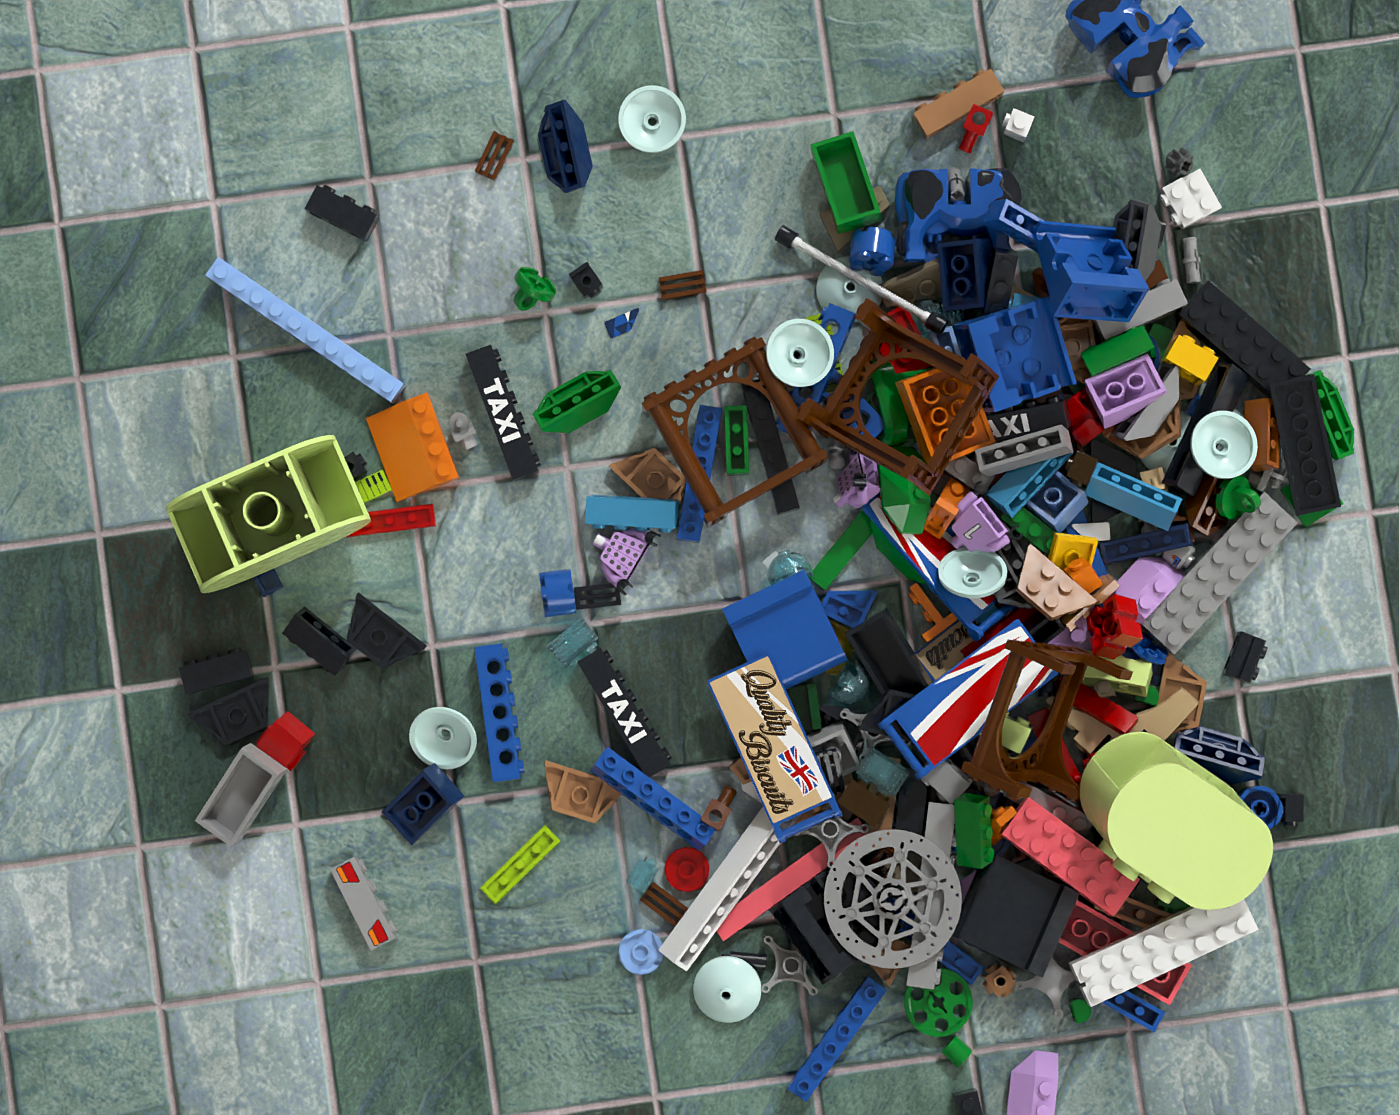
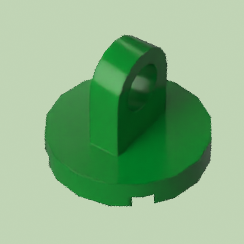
(533, 288)
(1235, 498)

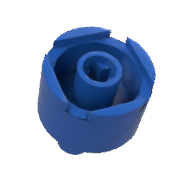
(872, 250)
(557, 592)
(1267, 799)

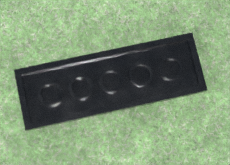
(1305, 444)

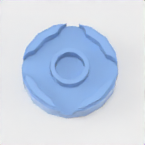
(640, 951)

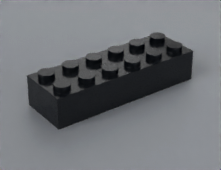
(1239, 339)

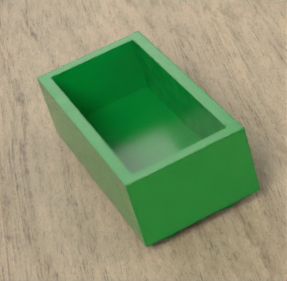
(845, 182)

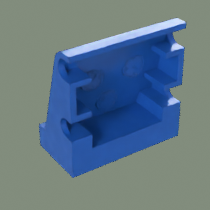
(1088, 272)
(1022, 348)
(789, 626)

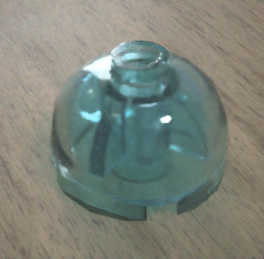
(786, 565)
(851, 684)

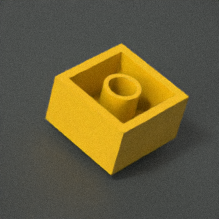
(1192, 360)

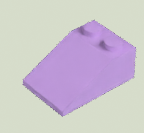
(1124, 390)

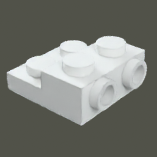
(1189, 199)

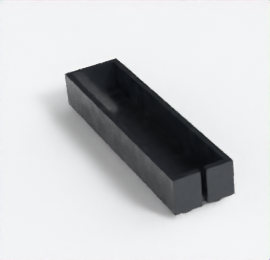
(894, 664)

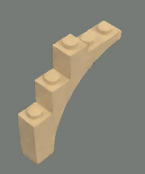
(1156, 720)

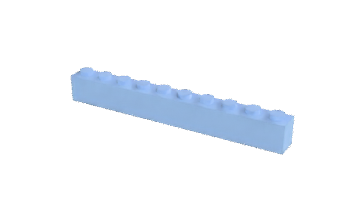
(305, 330)

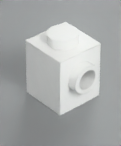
(1017, 124)

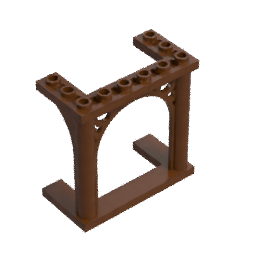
(885, 329)
(659, 409)
(1047, 765)

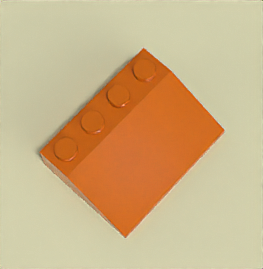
(931, 406)
(412, 447)

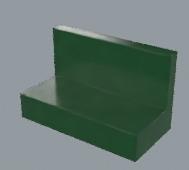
(806, 705)

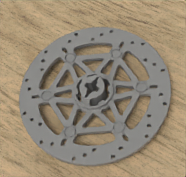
(943, 870)

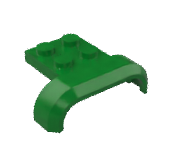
(890, 403)

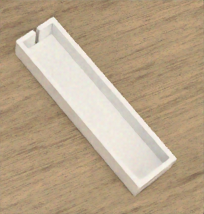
(1159, 949)

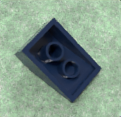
(964, 273)
(423, 803)

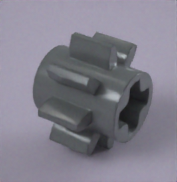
(1179, 162)

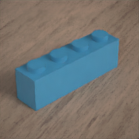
(1021, 484)
(1133, 496)
(632, 511)

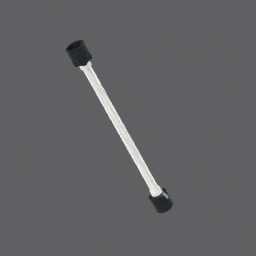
(932, 320)

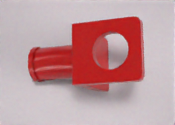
(973, 129)

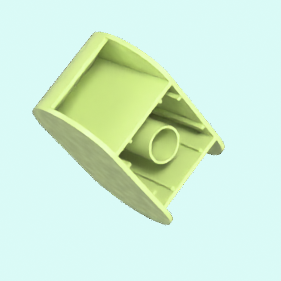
(267, 513)
(1174, 823)

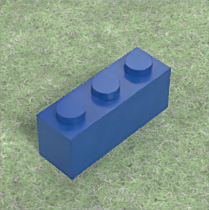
(1136, 1009)

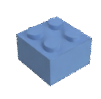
(1057, 502)

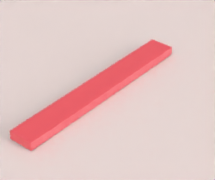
(782, 886)

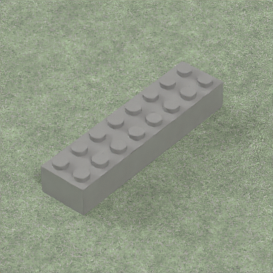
(1218, 574)
(939, 831)

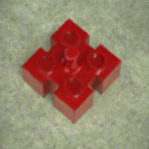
(1083, 418)
(1114, 626)

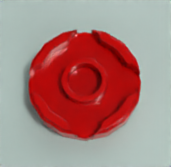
(687, 869)

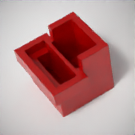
(286, 740)

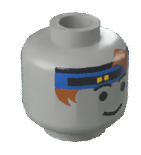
(1180, 557)

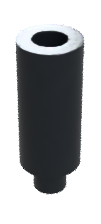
(757, 961)

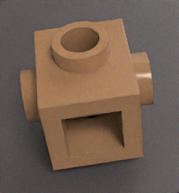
(992, 974)

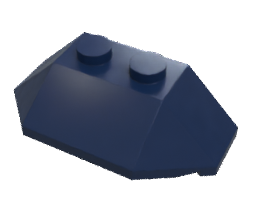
(564, 147)
(1221, 754)

